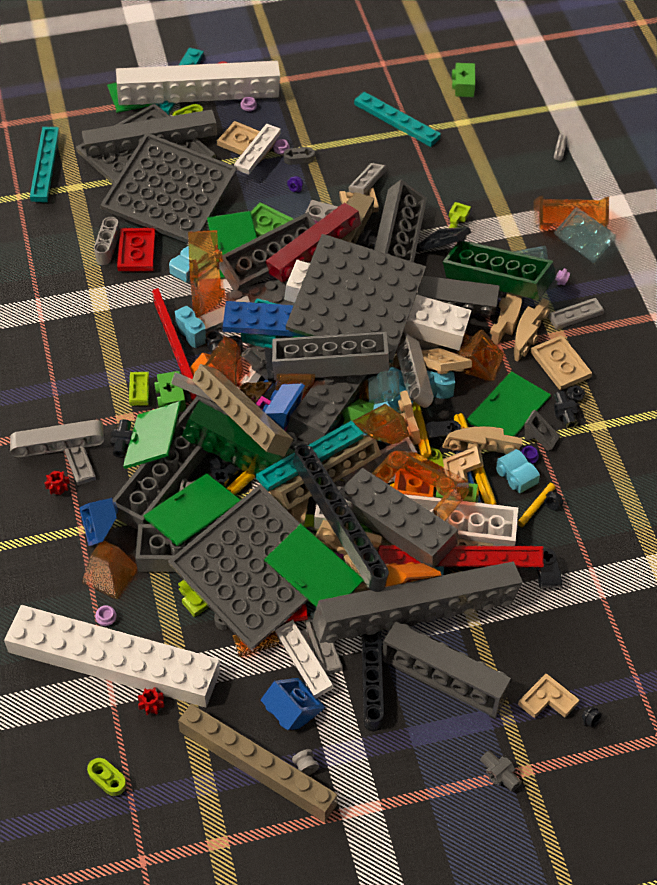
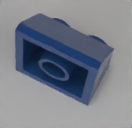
(284, 403)
(98, 519)
(291, 703)

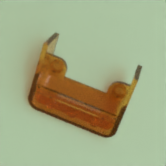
(554, 211)
(205, 271)
(446, 482)

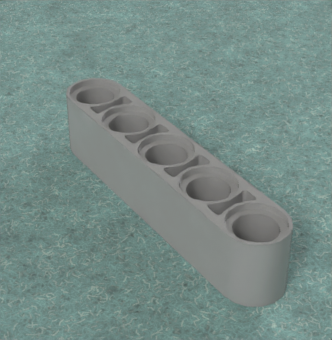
(414, 371)
(56, 438)

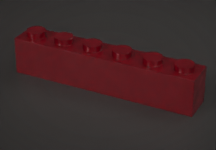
(335, 224)

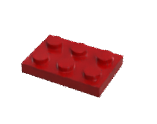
(136, 249)

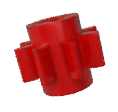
(57, 482)
(150, 701)

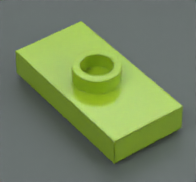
(139, 388)

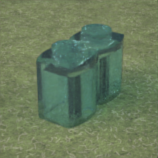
(383, 387)

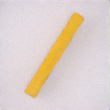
(535, 505)

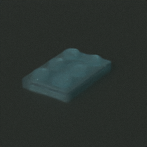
(585, 235)

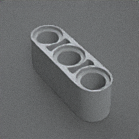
(106, 240)

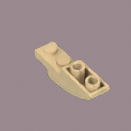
(508, 317)
(528, 327)
(483, 437)

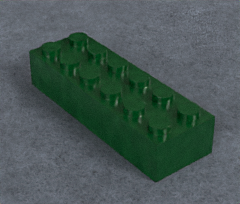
(509, 270)
(225, 438)

